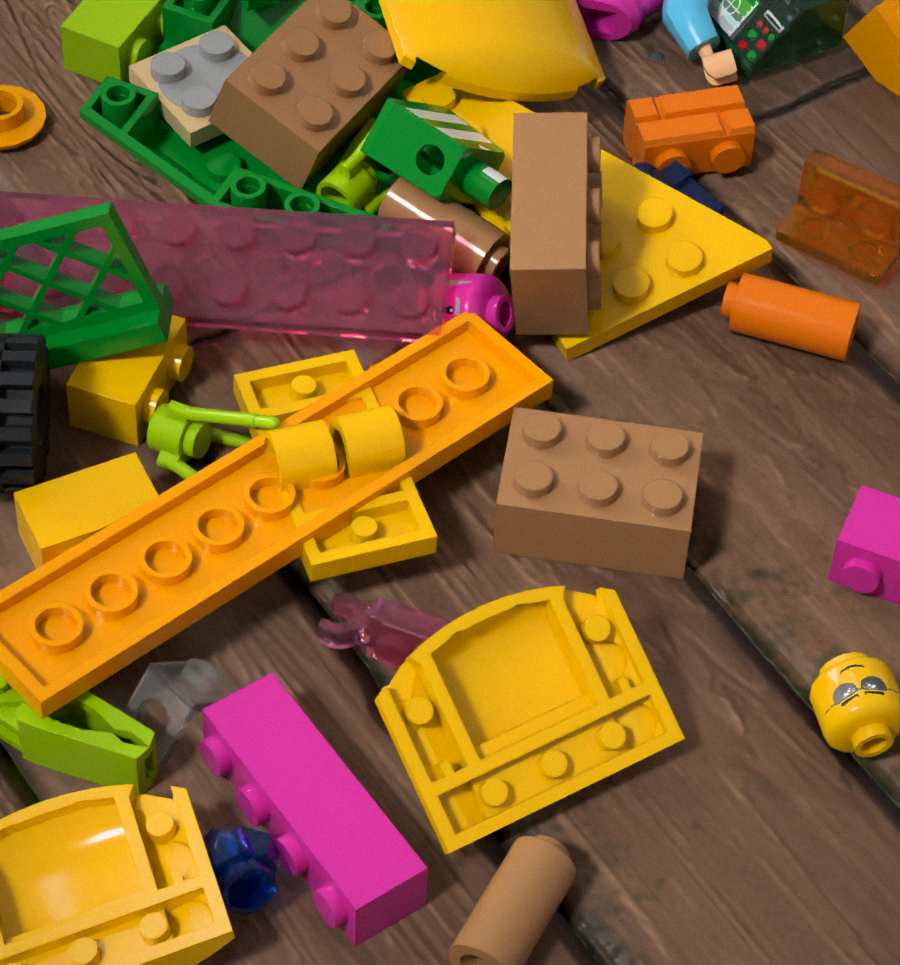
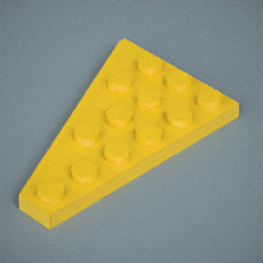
(655, 240)

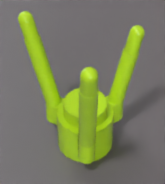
(353, 178)
(183, 434)

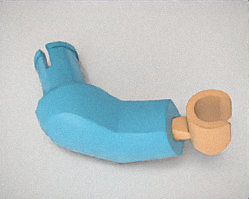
(697, 37)

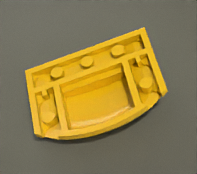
(498, 45)
(523, 708)
(108, 882)

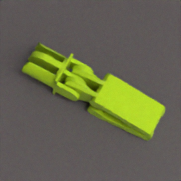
(81, 740)

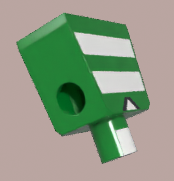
(438, 153)

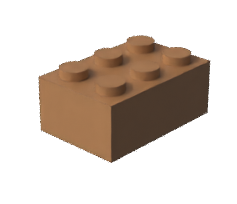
(309, 88)
(555, 223)
(597, 492)

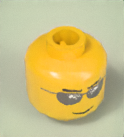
(857, 704)

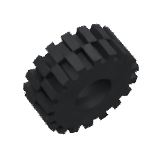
(23, 411)

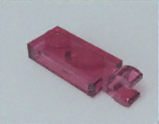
(386, 628)

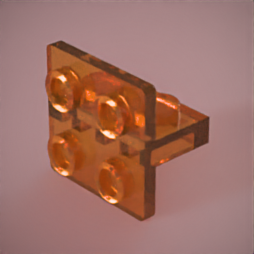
(845, 217)

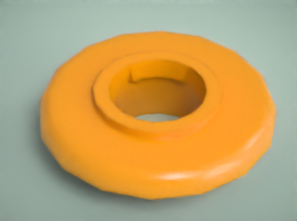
(25, 116)

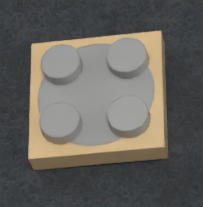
(191, 80)

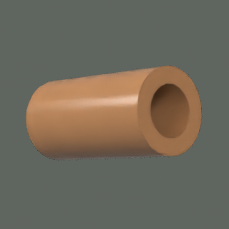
(478, 243)
(516, 904)

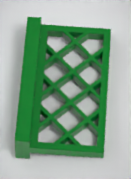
(102, 320)

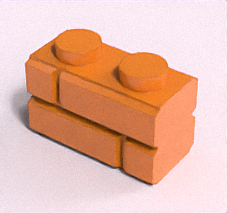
(697, 128)

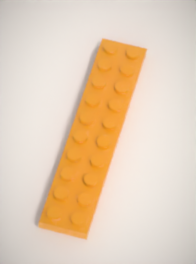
(229, 523)

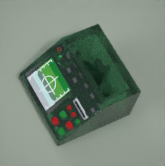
(777, 31)

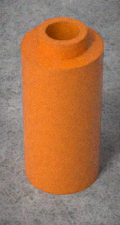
(791, 315)

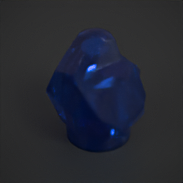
(243, 866)

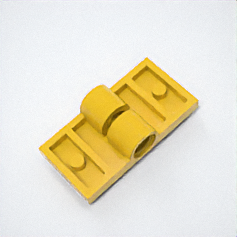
(382, 530)

